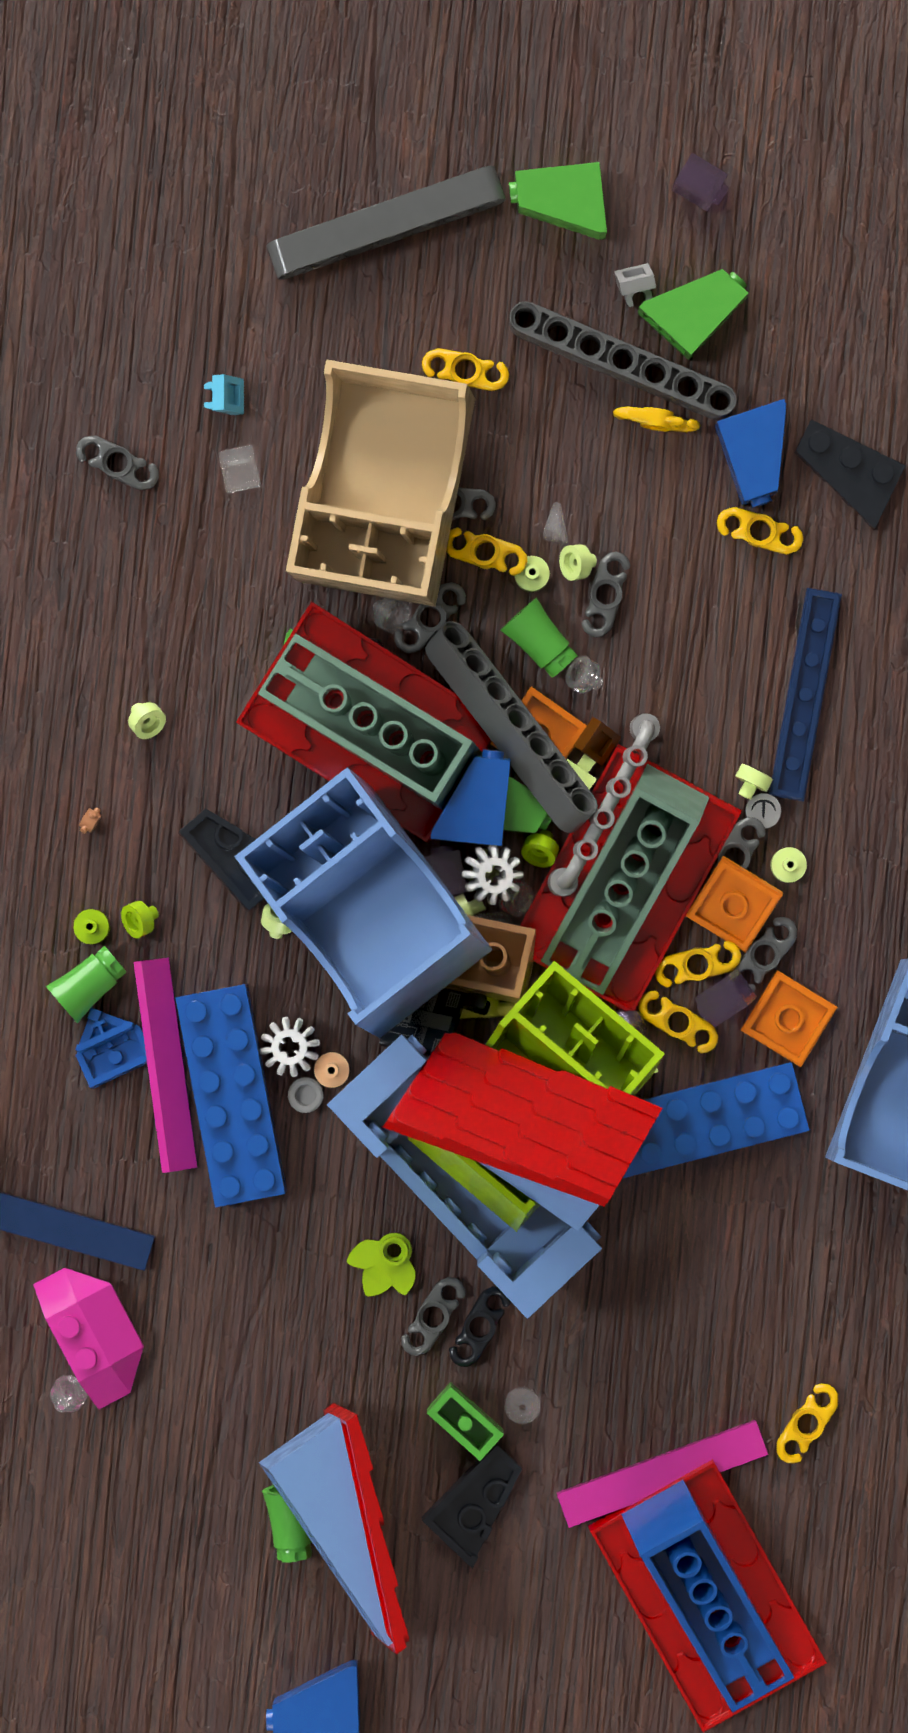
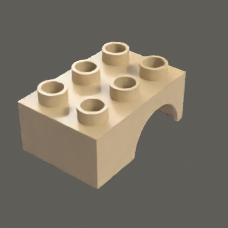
(382, 484)

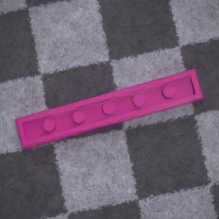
(165, 1065)
(643, 1478)

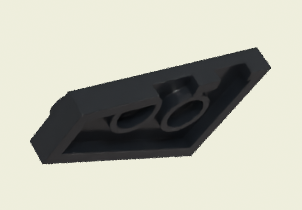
(852, 469)
(217, 844)
(472, 1503)

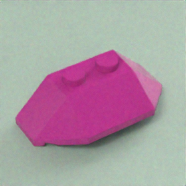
(92, 1333)

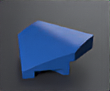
(109, 1048)

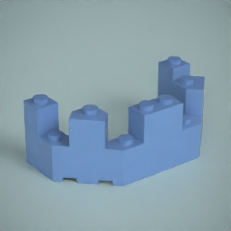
(522, 1263)

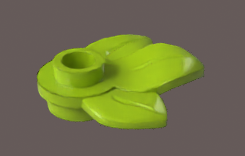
(382, 1269)

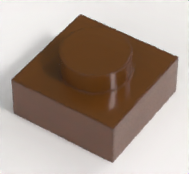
(597, 741)

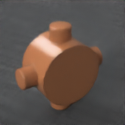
(90, 820)

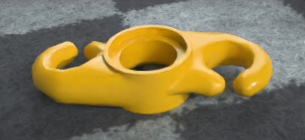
(452, 358)
(656, 419)
(747, 518)
(502, 549)
(714, 968)
(695, 1023)
(792, 1432)

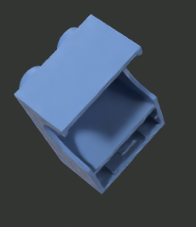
(363, 902)
(875, 1116)

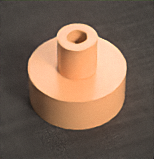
(333, 1060)

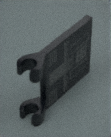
(437, 1017)

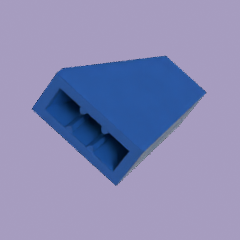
(754, 451)
(478, 803)
(319, 1705)

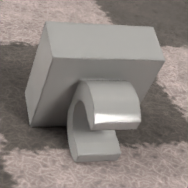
(635, 280)

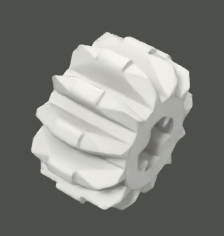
(501, 882)
(283, 1056)

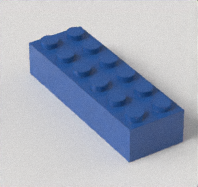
(231, 1095)

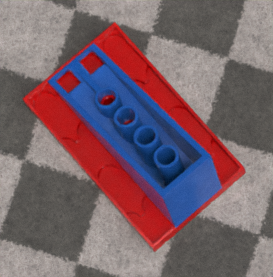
(707, 1595)

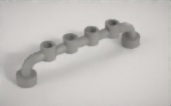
(643, 729)

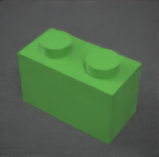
(465, 1421)

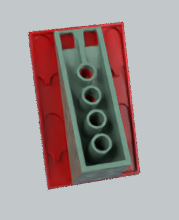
(355, 705)
(635, 887)

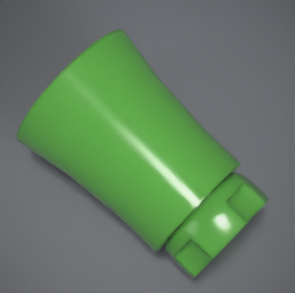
(540, 638)
(87, 983)
(287, 1533)

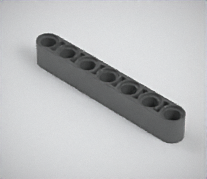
(386, 222)
(612, 346)
(511, 727)

